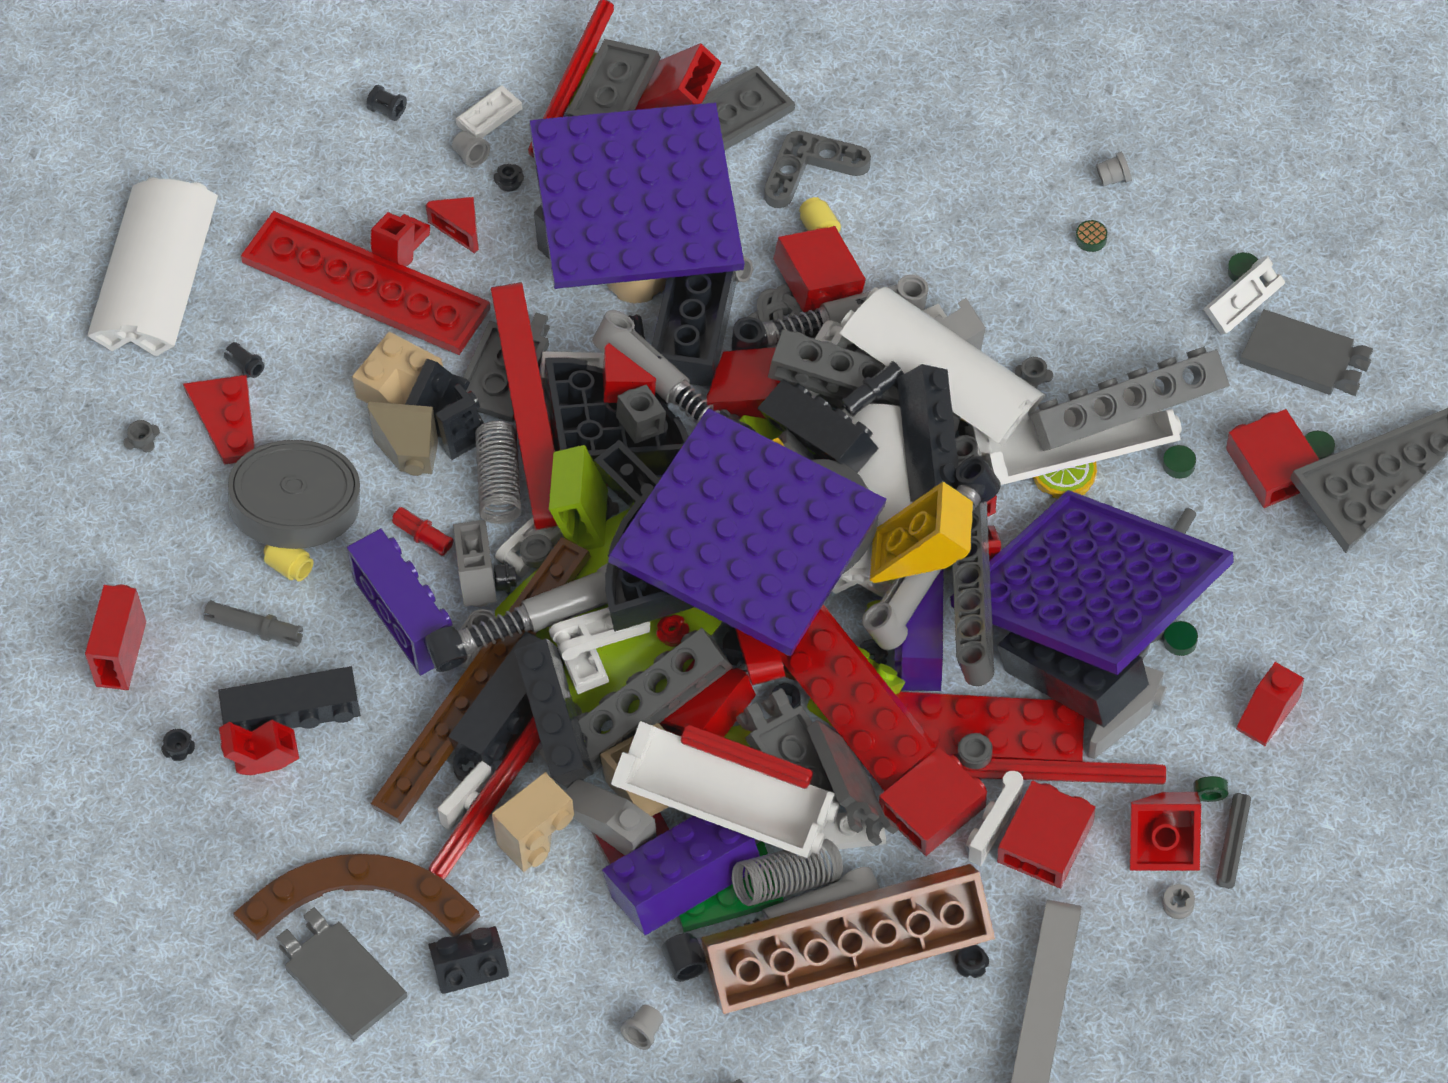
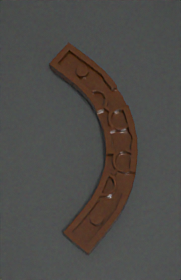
(357, 873)

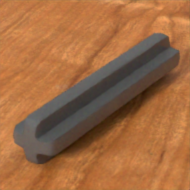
(1233, 840)

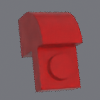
(398, 237)
(261, 750)

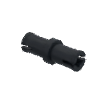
(872, 389)

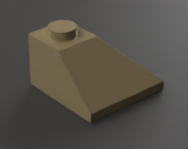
(405, 435)

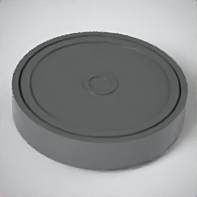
(293, 494)

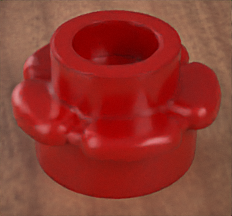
(674, 637)

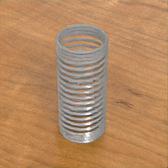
(493, 447)
(818, 865)

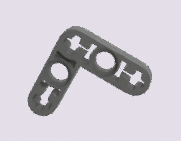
(809, 154)

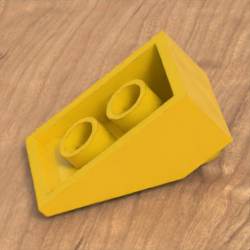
(923, 536)

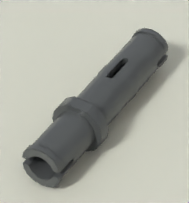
(265, 627)

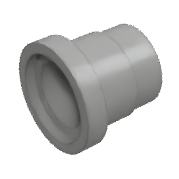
(471, 149)
(1114, 170)
(642, 1027)

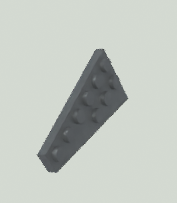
(1367, 480)

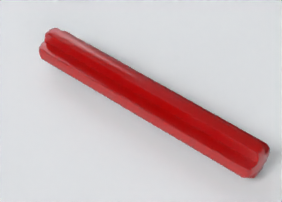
(746, 756)

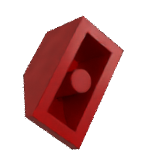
(1271, 703)

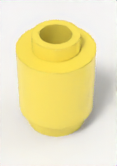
(817, 215)
(289, 562)

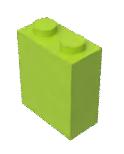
(578, 497)

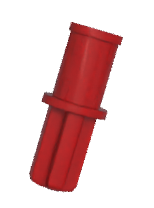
(422, 531)

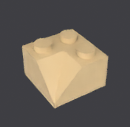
(390, 371)
(529, 819)

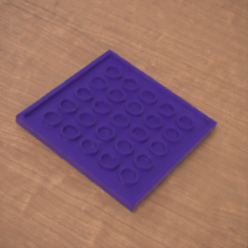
(636, 195)
(748, 531)
(1098, 580)

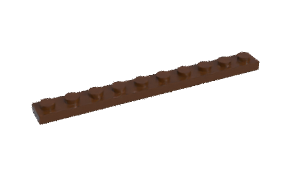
(433, 744)

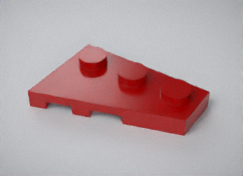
(226, 414)

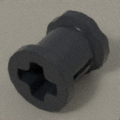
(386, 102)

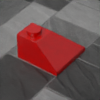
(1166, 832)

